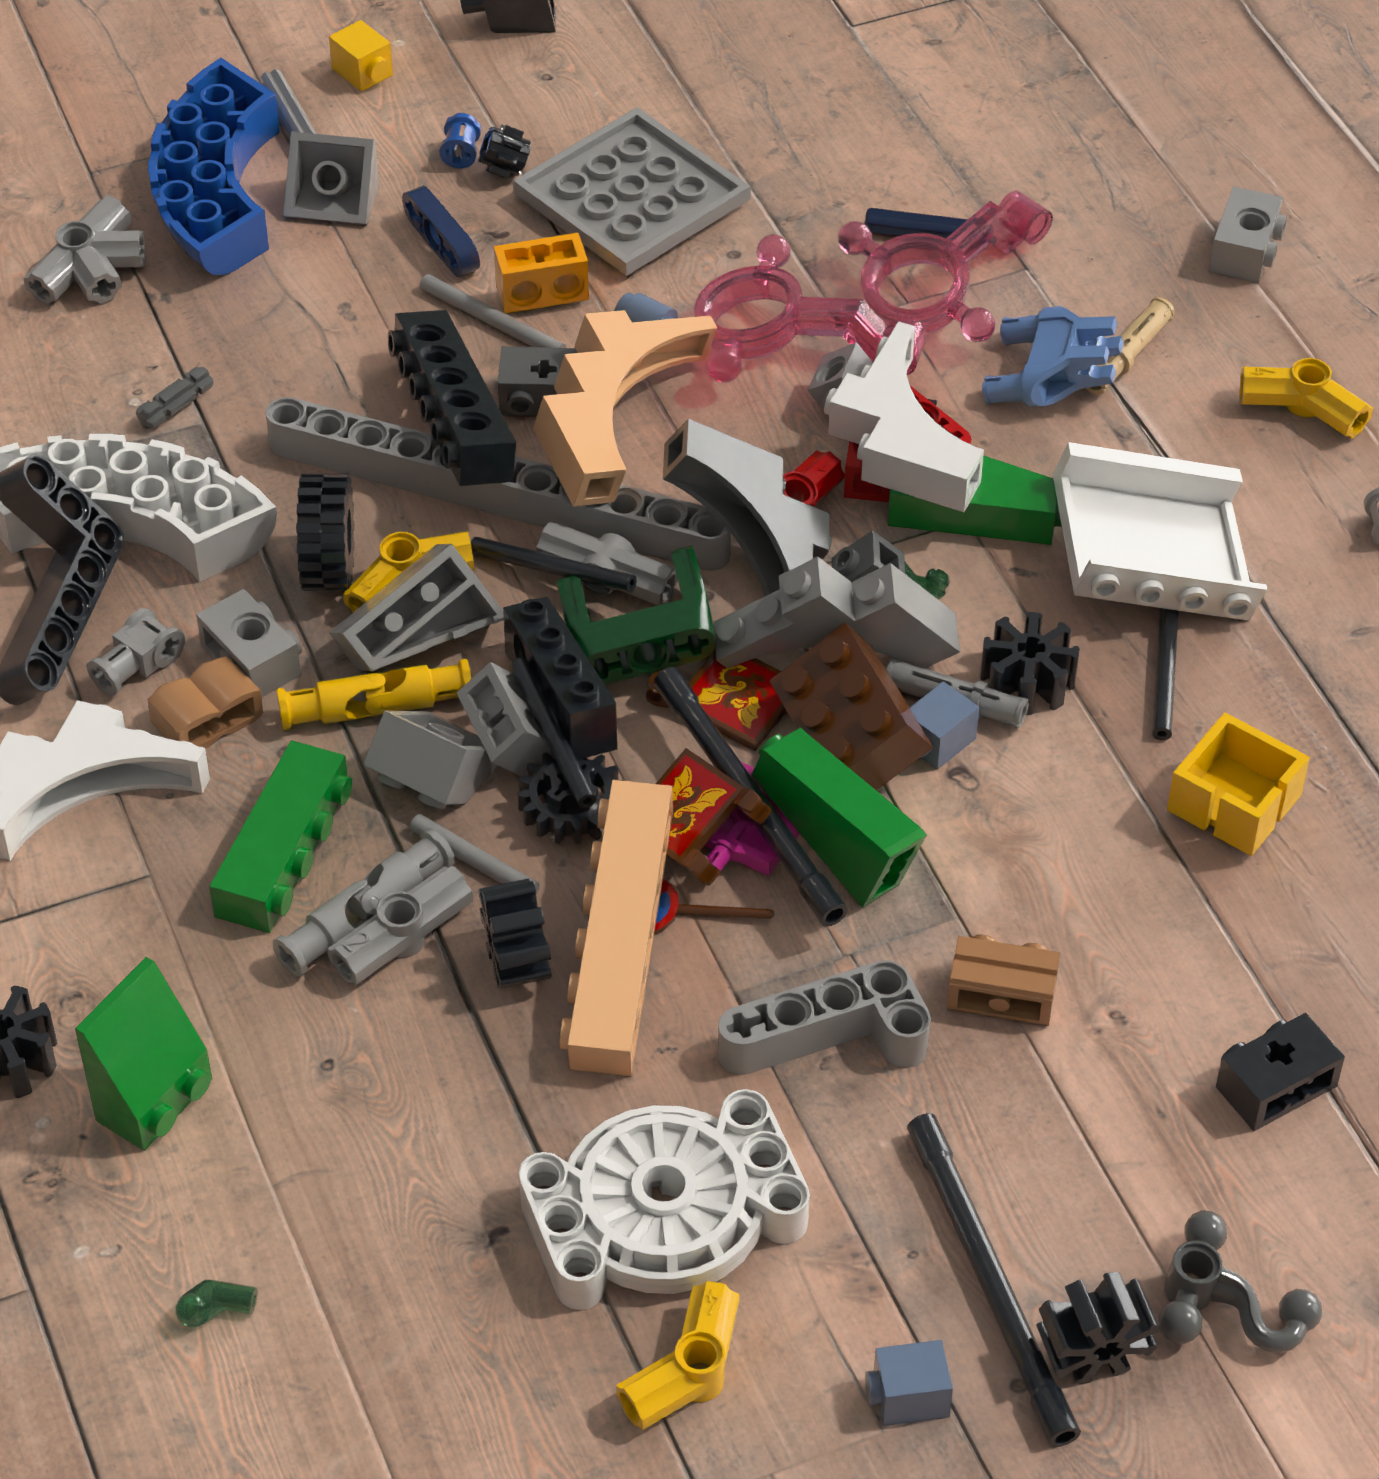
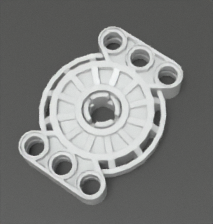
(654, 1244)

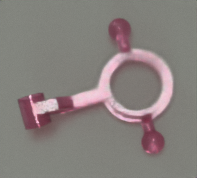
(1002, 226)
(801, 315)

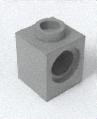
(834, 368)

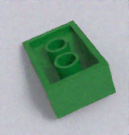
(142, 1057)

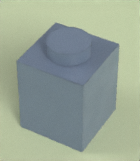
(947, 721)
(910, 1383)

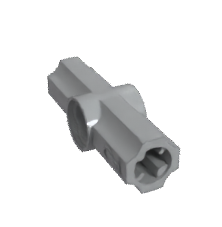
(611, 551)
(400, 925)

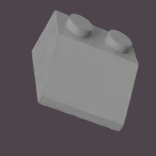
(429, 756)

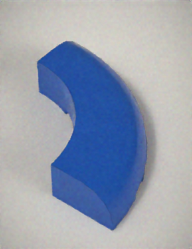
(199, 165)

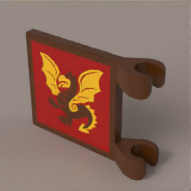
(734, 698)
(700, 806)

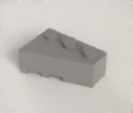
(418, 609)

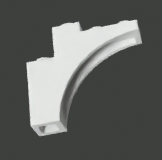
(895, 435)
(86, 761)

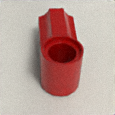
(814, 478)

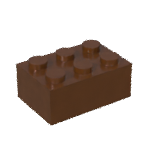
(852, 707)

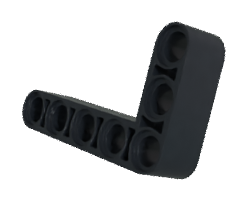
(86, 551)

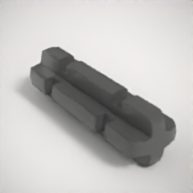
(174, 397)

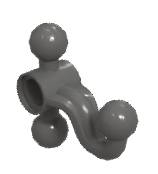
(1181, 1317)

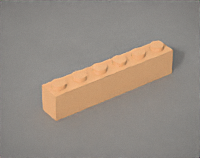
(619, 929)

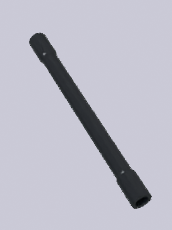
(812, 884)
(1045, 1394)

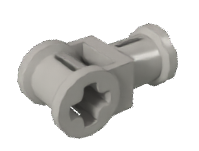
(136, 650)

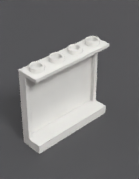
(1153, 532)

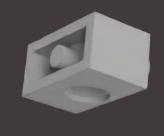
(1247, 235)
(252, 639)

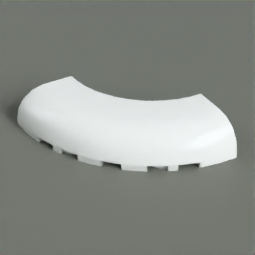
(157, 499)

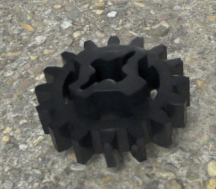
(561, 812)

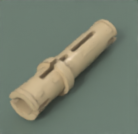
(1137, 336)

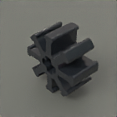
(1030, 661)
(515, 933)
(25, 1040)
(1098, 1327)

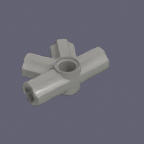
(88, 254)

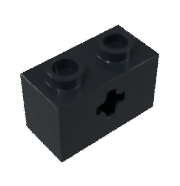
(1279, 1071)

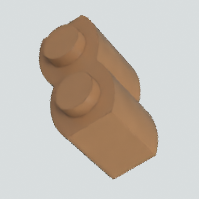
(207, 704)

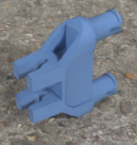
(1060, 358)

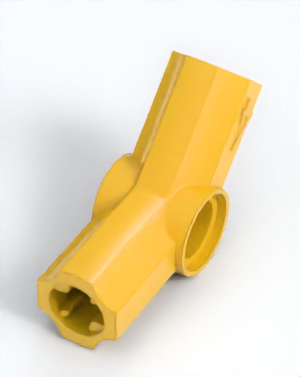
(1306, 393)
(396, 555)
(671, 1380)

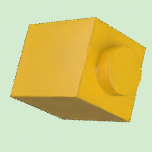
(361, 55)

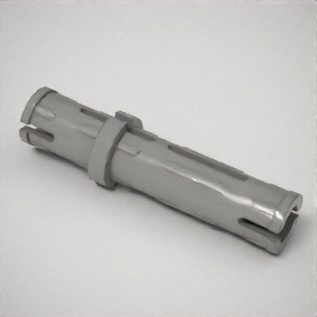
(991, 703)

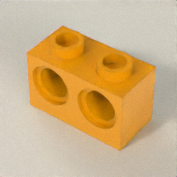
(541, 272)

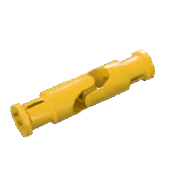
(388, 691)

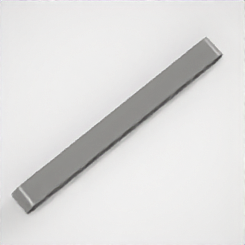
(536, 496)

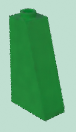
(1006, 506)
(839, 815)

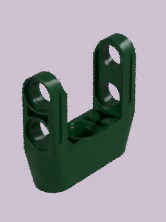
(648, 637)

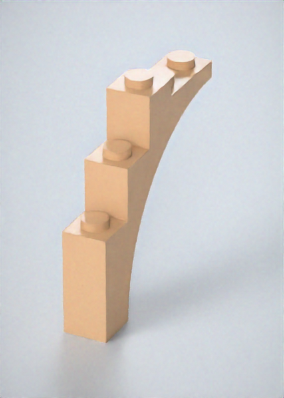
(609, 361)

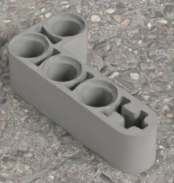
(761, 1033)

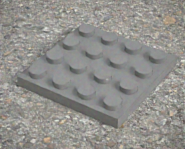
(632, 190)

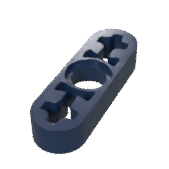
(441, 231)

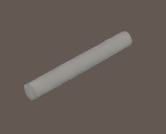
(471, 854)

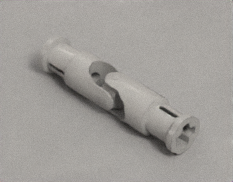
(329, 922)

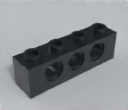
(565, 675)

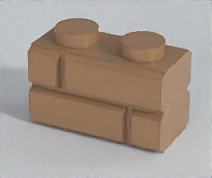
(1003, 979)

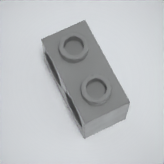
(503, 720)

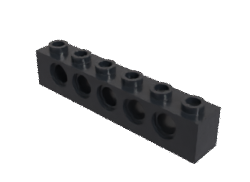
(453, 398)

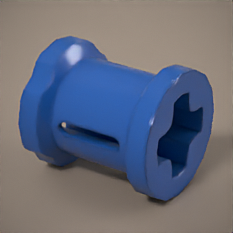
(449, 145)

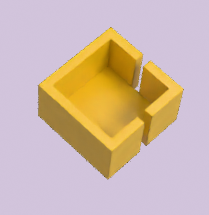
(1238, 783)

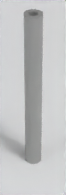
(487, 313)

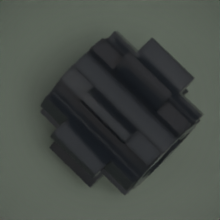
(504, 151)

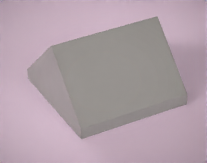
(331, 178)

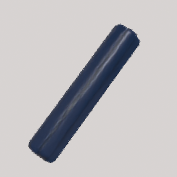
(902, 223)

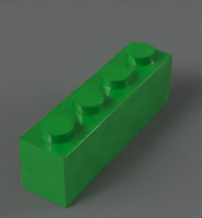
(280, 837)

